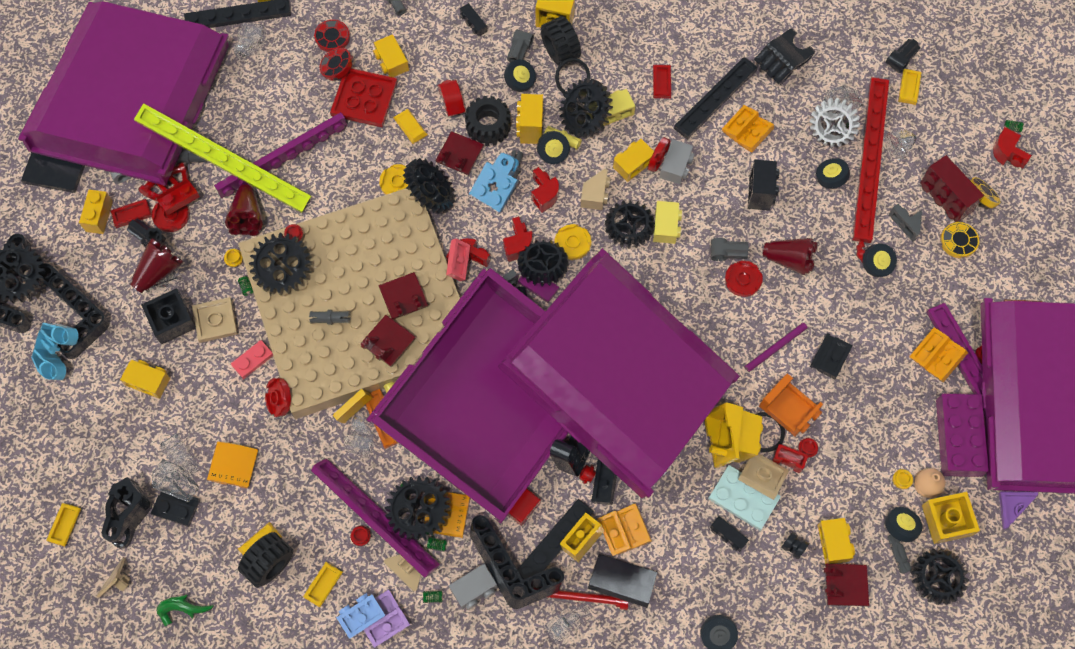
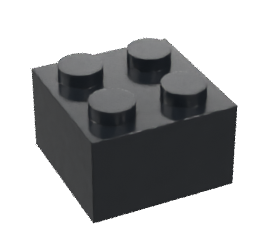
(763, 185)
(168, 316)

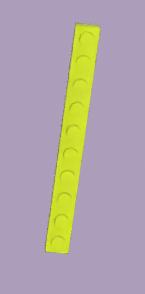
(222, 158)

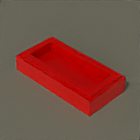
(662, 81)
(125, 214)

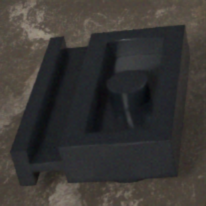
(831, 356)
(175, 509)

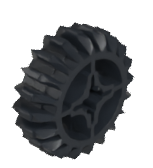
(643, 218)
(543, 262)
(943, 583)

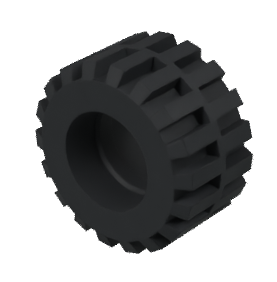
(560, 40)
(488, 108)
(265, 559)

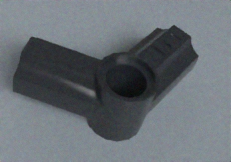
(144, 232)

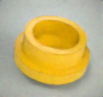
(233, 258)
(902, 479)

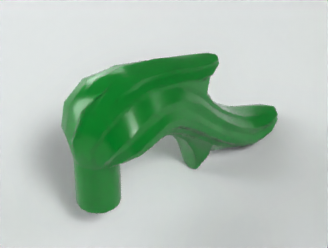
(180, 604)

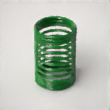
(1021, 124)
(249, 285)
(430, 540)
(434, 593)

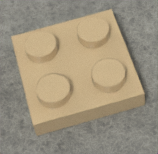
(214, 320)
(763, 475)

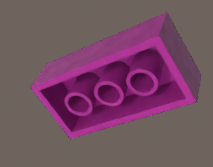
(962, 435)

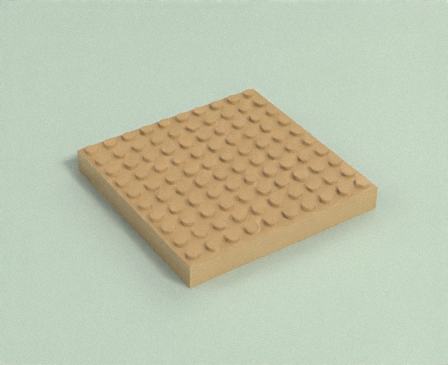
(350, 257)

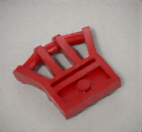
(174, 197)

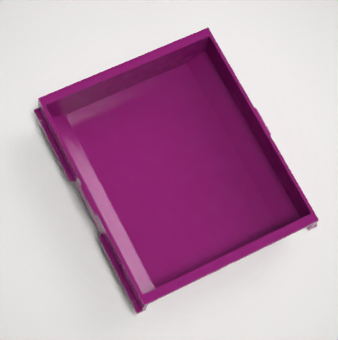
(105, 76)
(619, 372)
(1029, 395)
(464, 410)

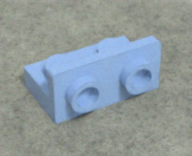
(360, 616)

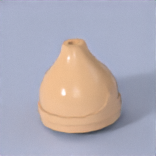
(929, 483)

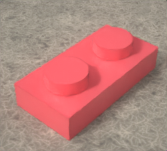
(458, 259)
(252, 359)

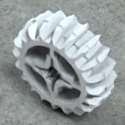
(840, 127)

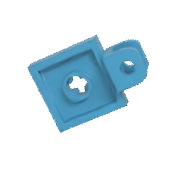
(502, 175)

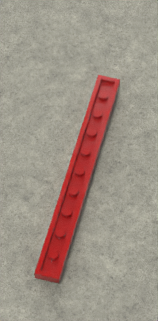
(870, 160)

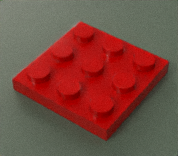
(364, 97)

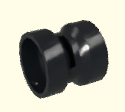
(795, 545)

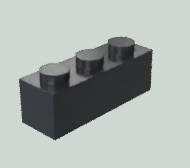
(473, 20)
(728, 534)

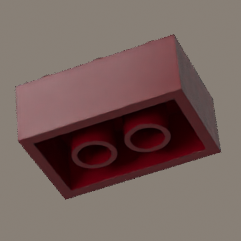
(951, 189)

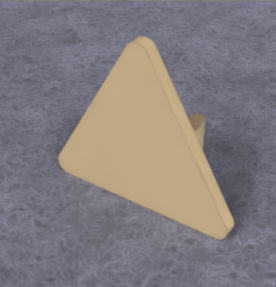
(404, 570)
(115, 578)

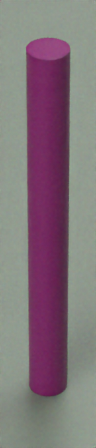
(775, 347)

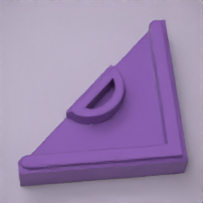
(1013, 504)

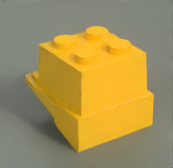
(733, 434)

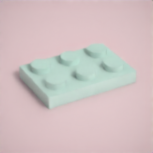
(742, 499)

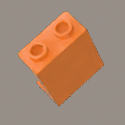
(790, 407)

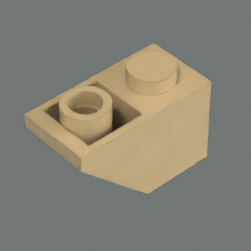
(594, 191)

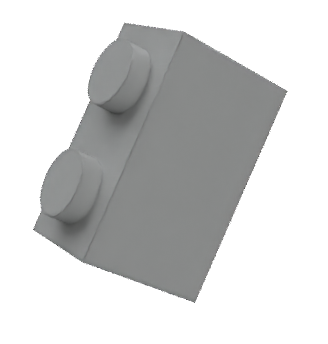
(676, 162)
(473, 587)

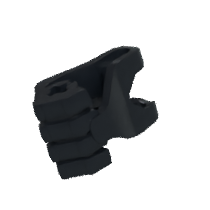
(782, 57)
(137, 504)

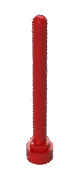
(590, 598)

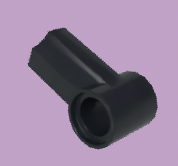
(900, 58)

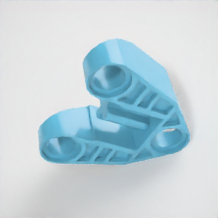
(44, 355)

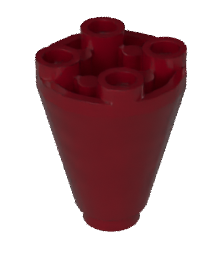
(244, 213)
(792, 254)
(154, 266)

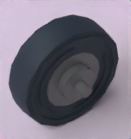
(719, 632)

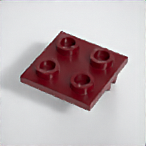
(459, 153)
(403, 295)
(388, 340)
(846, 585)

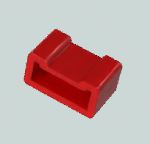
(790, 458)
(524, 507)

